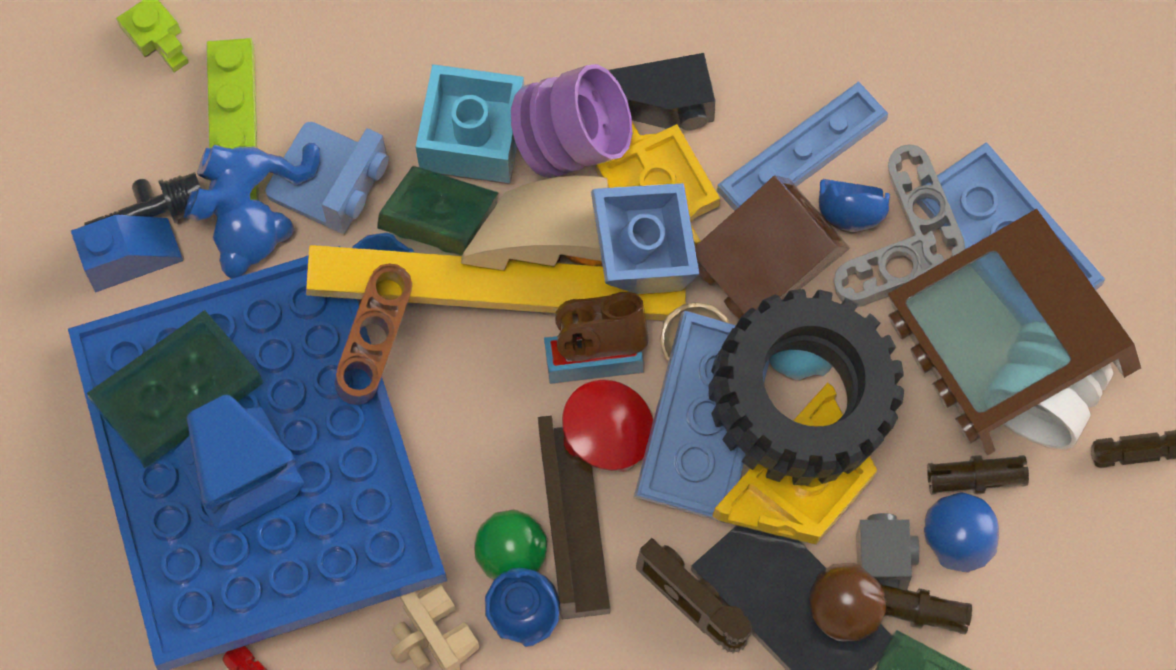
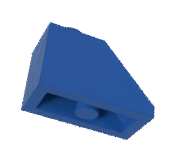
(125, 248)

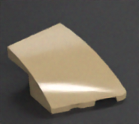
(539, 224)

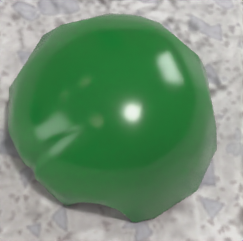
(510, 541)

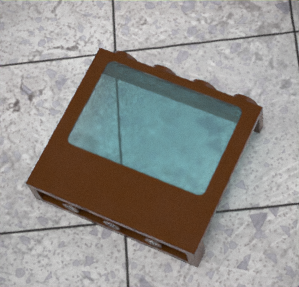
(1008, 326)

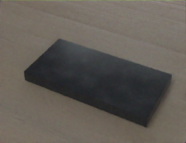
(771, 585)

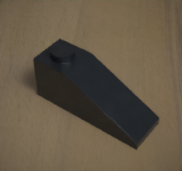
(669, 92)

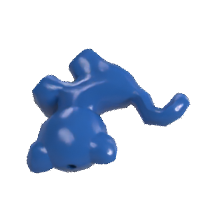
(245, 227)

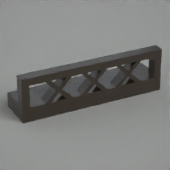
(573, 527)

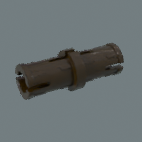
(977, 474)
(927, 610)

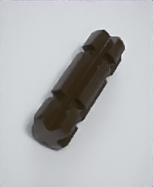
(1134, 449)

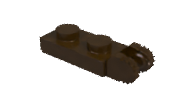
(693, 597)

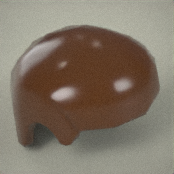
(847, 602)

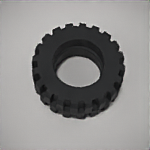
(843, 341)

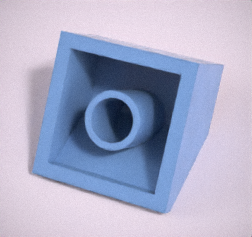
(645, 237)

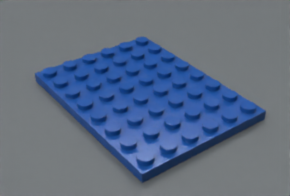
(334, 548)

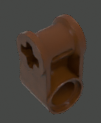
(605, 324)

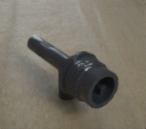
(174, 198)

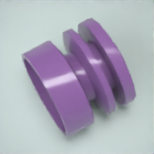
(571, 121)

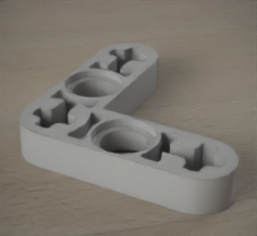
(916, 248)

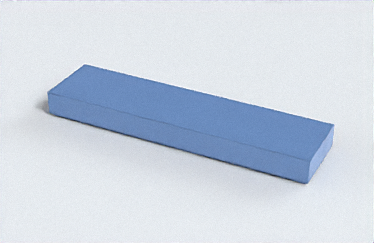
(808, 145)

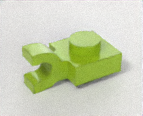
(153, 29)

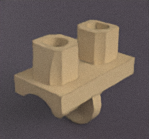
(423, 612)

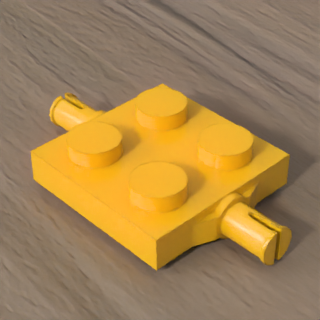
(660, 161)

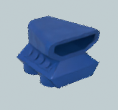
(236, 463)

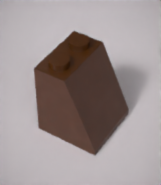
(768, 246)

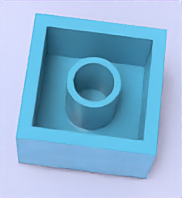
(468, 124)

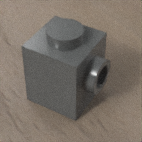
(887, 549)

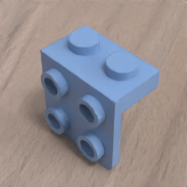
(341, 180)

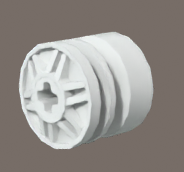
(1064, 415)

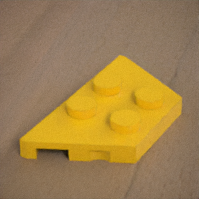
(791, 509)

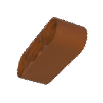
(375, 311)

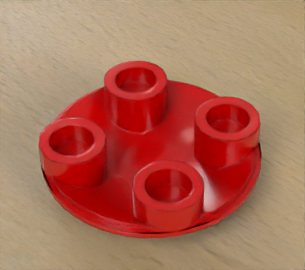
(607, 425)

